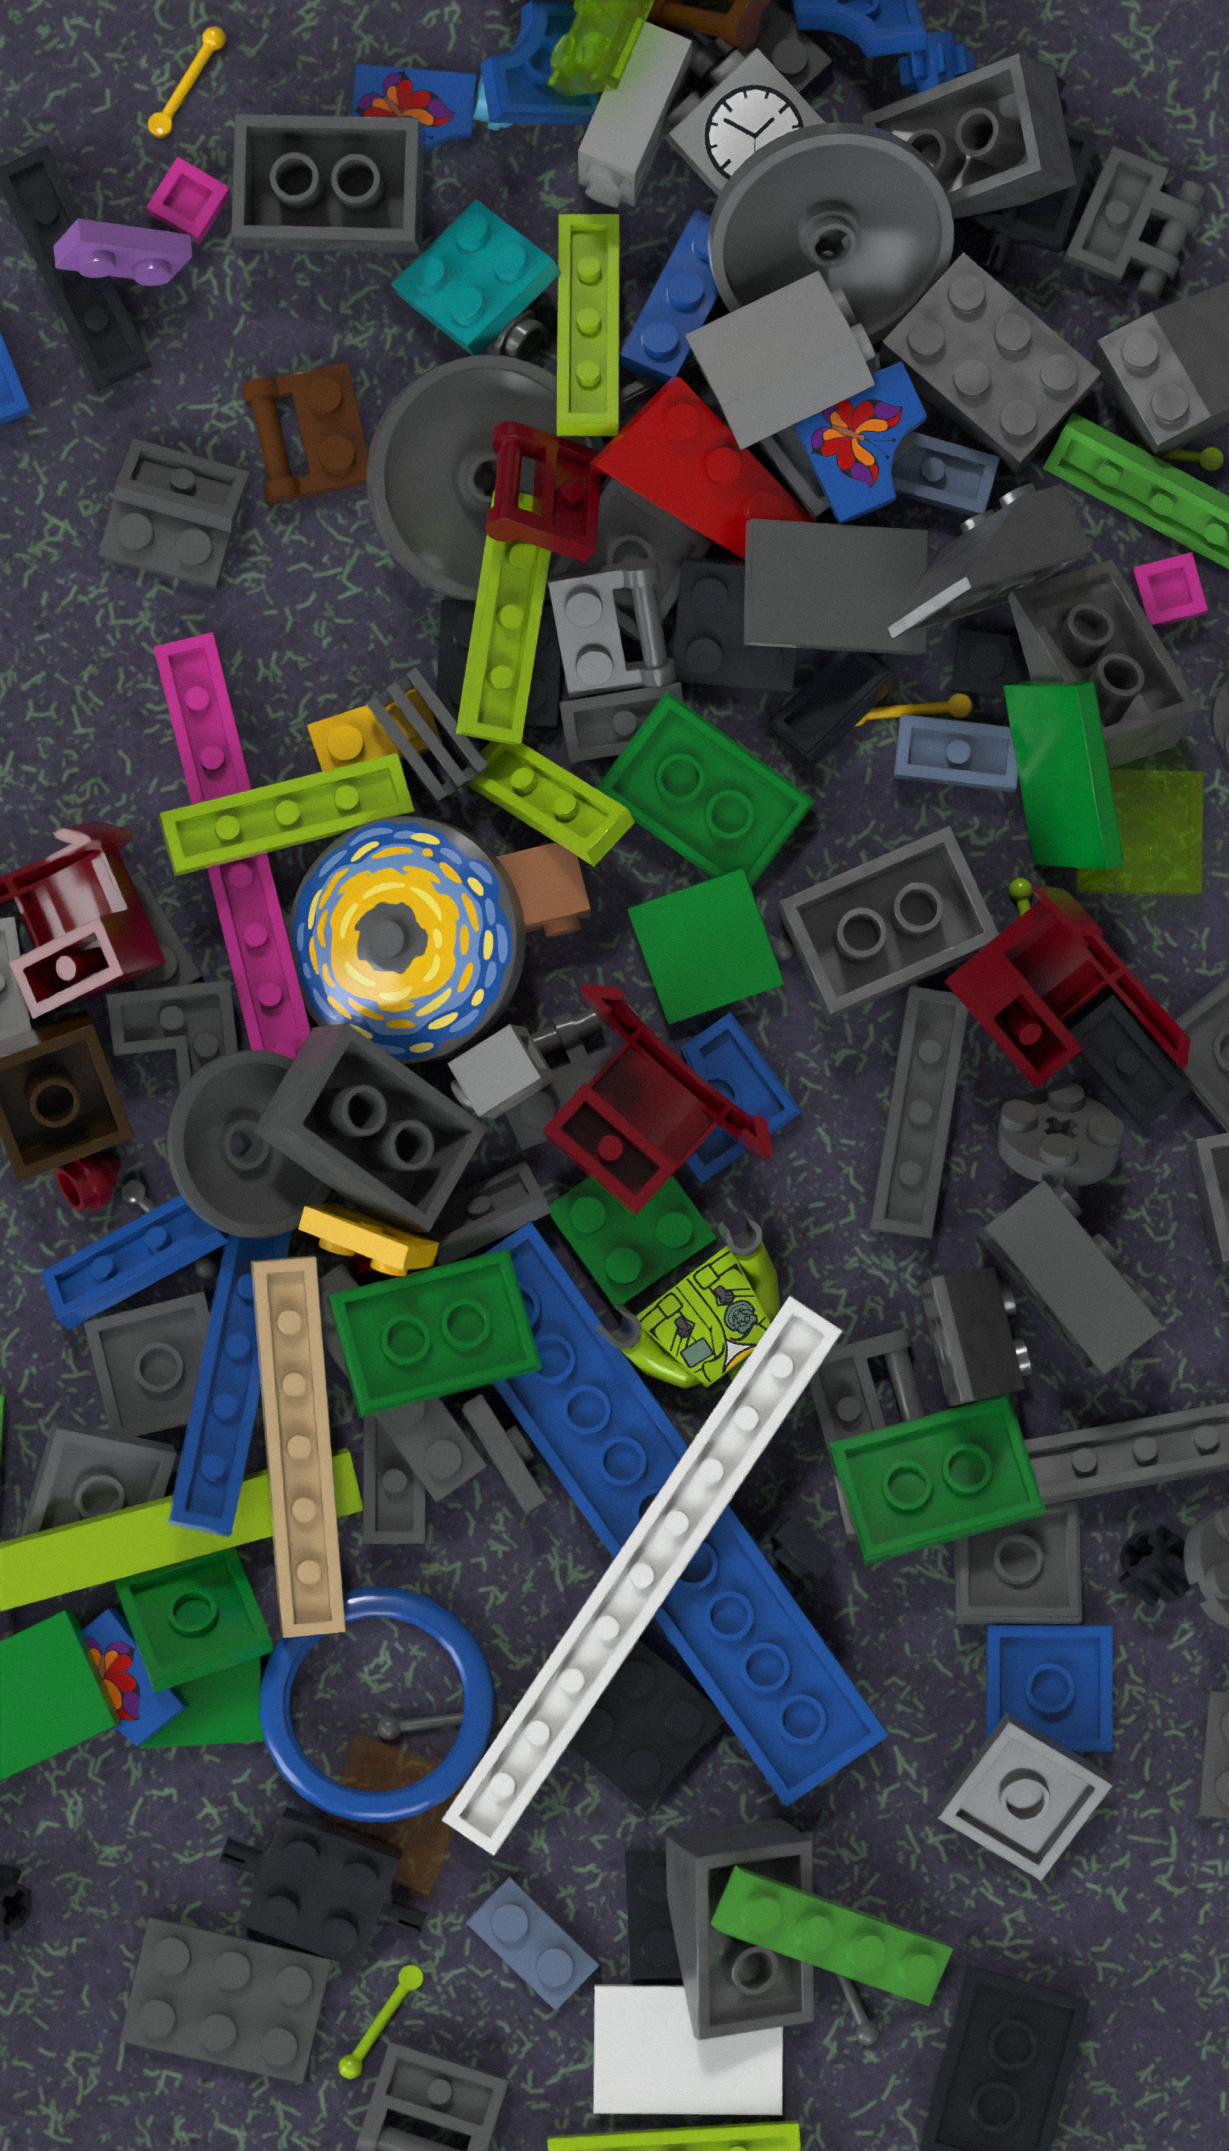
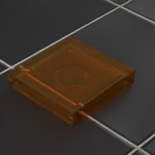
(423, 1838)

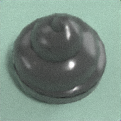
(519, 337)

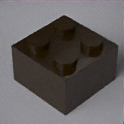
(57, 1097)

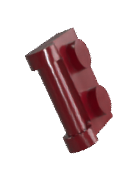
(563, 493)

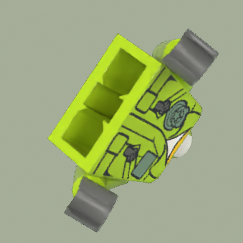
(708, 1318)

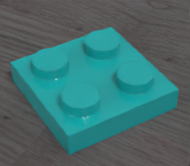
(476, 278)

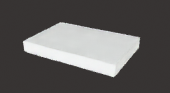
(656, 2066)

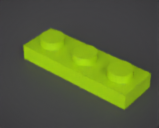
(552, 800)

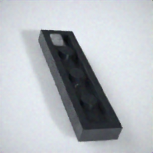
(86, 304)

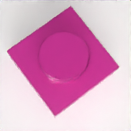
(188, 200)
(1169, 590)

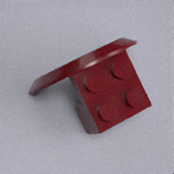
(81, 920)
(1043, 974)
(644, 1112)

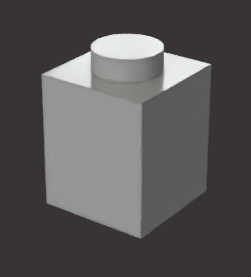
(500, 1072)

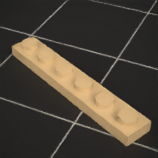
(298, 1446)

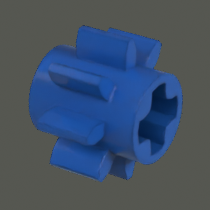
(936, 64)

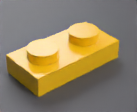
(359, 736)
(350, 1231)

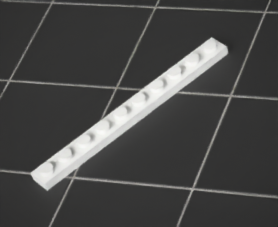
(642, 1575)

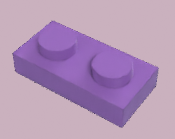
(122, 251)

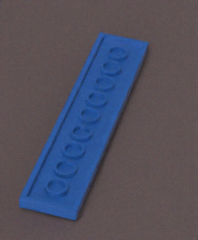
(730, 1605)

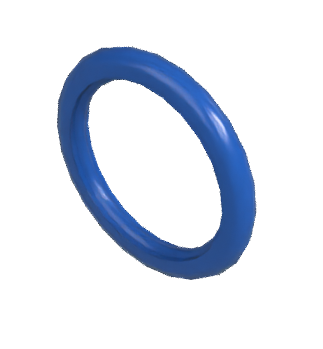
(427, 1791)

